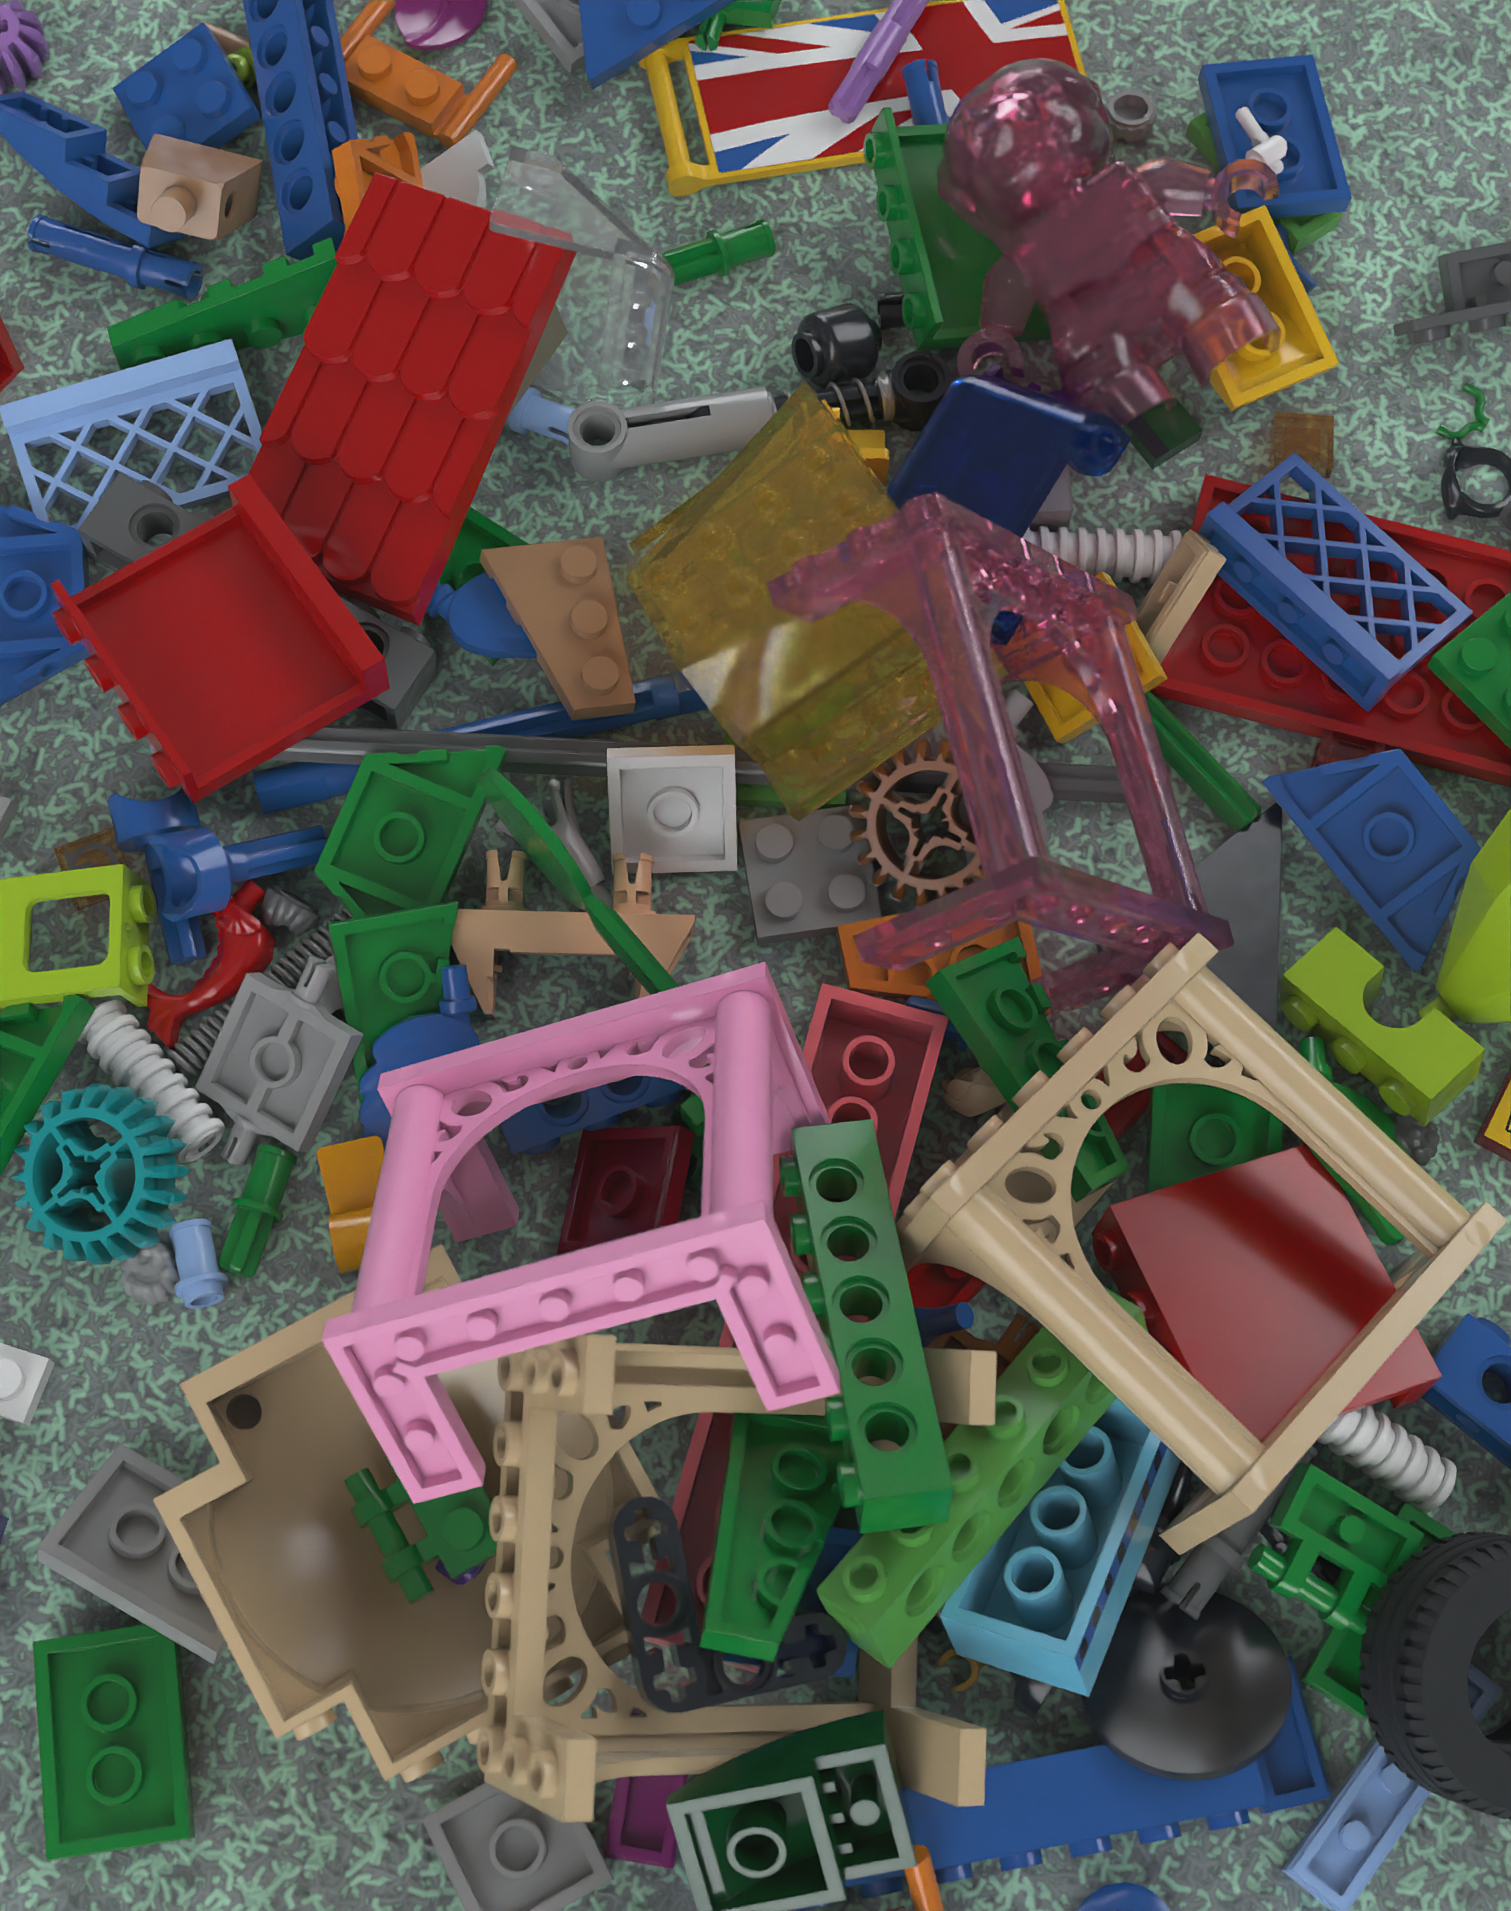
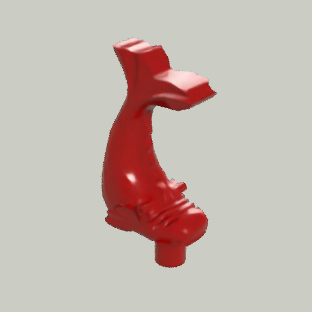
(243, 949)

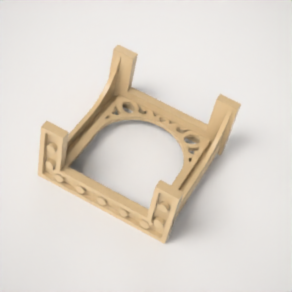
(979, 1228)
(550, 1751)

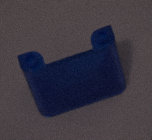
(1002, 453)

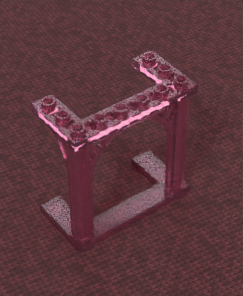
(1073, 637)

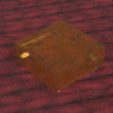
(1305, 435)

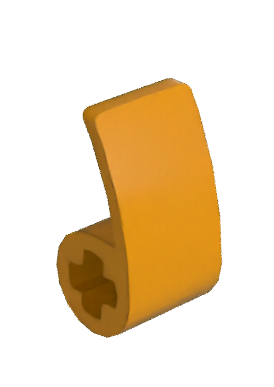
(350, 1183)

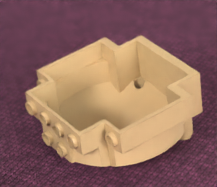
(305, 1583)

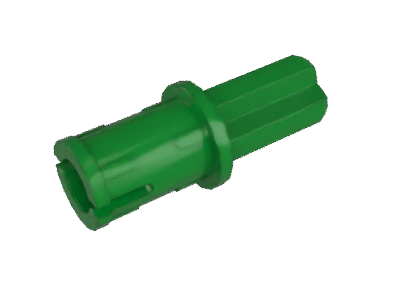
(721, 252)
(256, 1211)

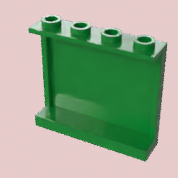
(931, 248)

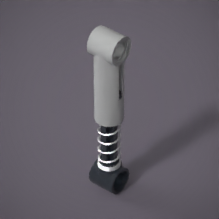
(732, 418)

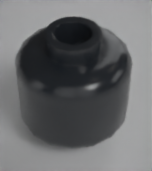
(836, 345)

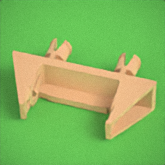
(510, 927)

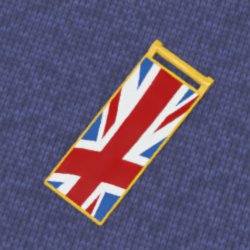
(770, 89)

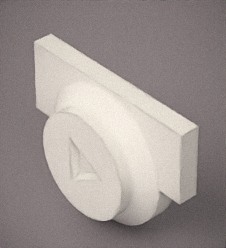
(461, 171)

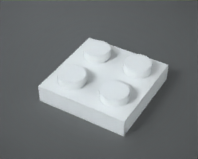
(673, 807)

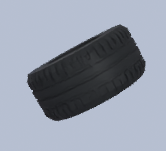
(1419, 1665)

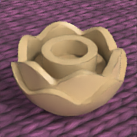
(971, 1092)

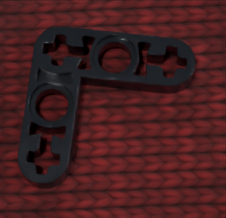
(707, 1678)

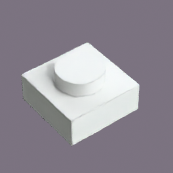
(21, 1383)

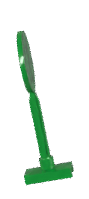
(562, 871)

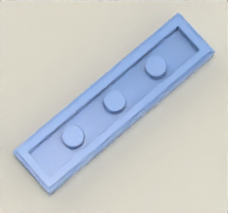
(1366, 1818)

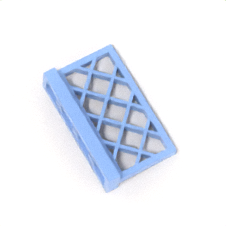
(126, 396)

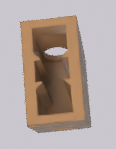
(189, 187)

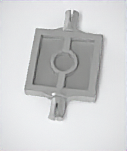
(278, 1061)

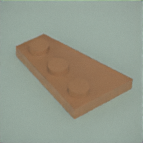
(571, 617)

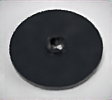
(1198, 1732)

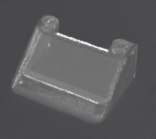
(612, 295)

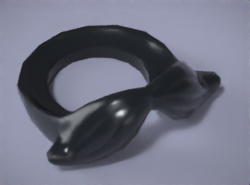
(1464, 457)

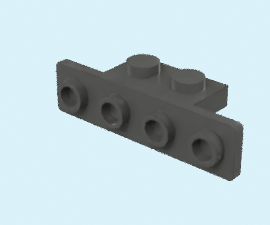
(1474, 291)

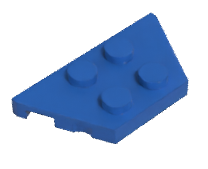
(629, 30)
(30, 560)
(1384, 841)

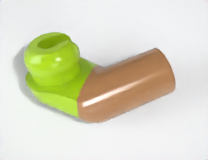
(238, 52)

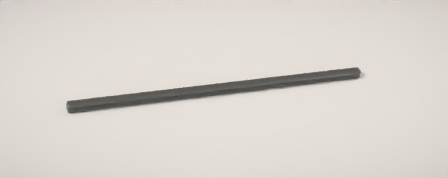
(589, 759)

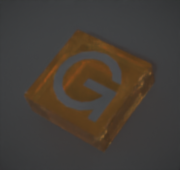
(90, 852)

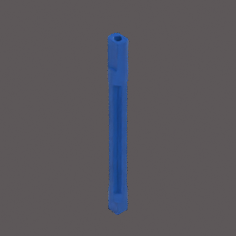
(309, 782)

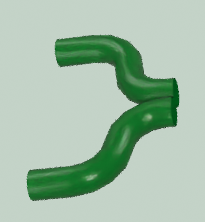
(1472, 426)

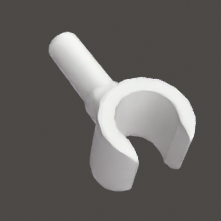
(1265, 149)

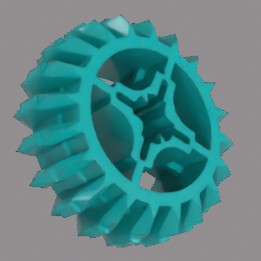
(70, 1162)

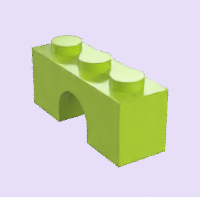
(1412, 1066)

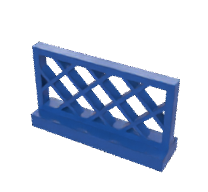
(1301, 603)

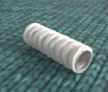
(1114, 554)
(140, 1066)
(1392, 1457)

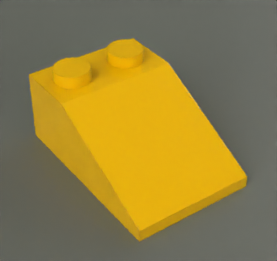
(1268, 271)

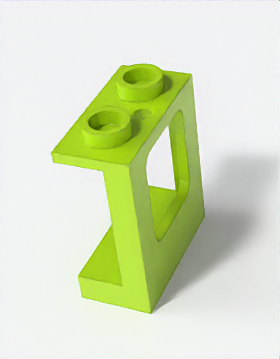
(129, 960)

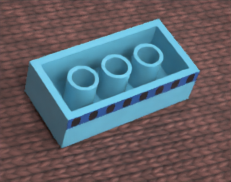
(1068, 1561)

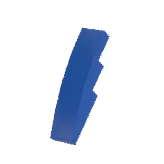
(75, 161)

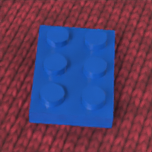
(1285, 102)

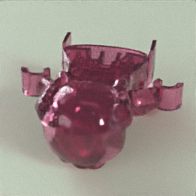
(1095, 242)

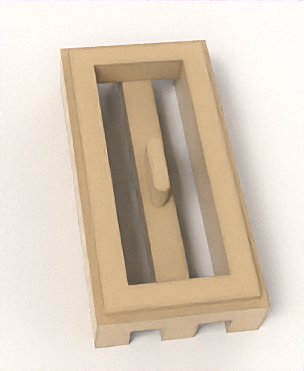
(1178, 591)

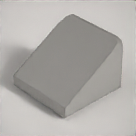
(1057, 507)

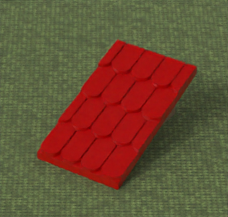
(406, 389)

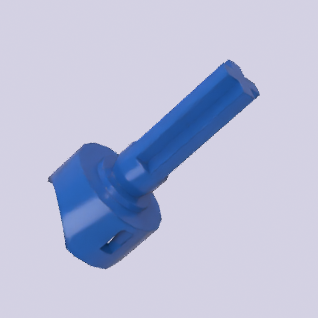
(134, 826)
(202, 871)

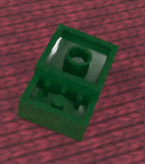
(795, 1819)

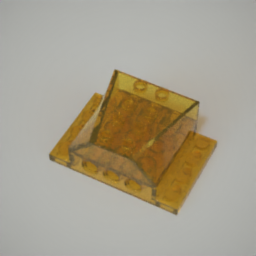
(794, 694)

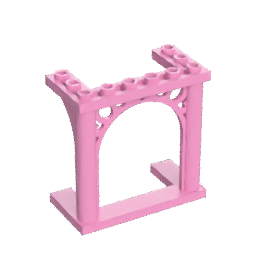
(440, 1160)

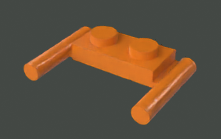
(411, 88)

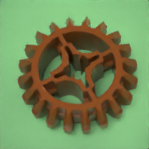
(904, 809)

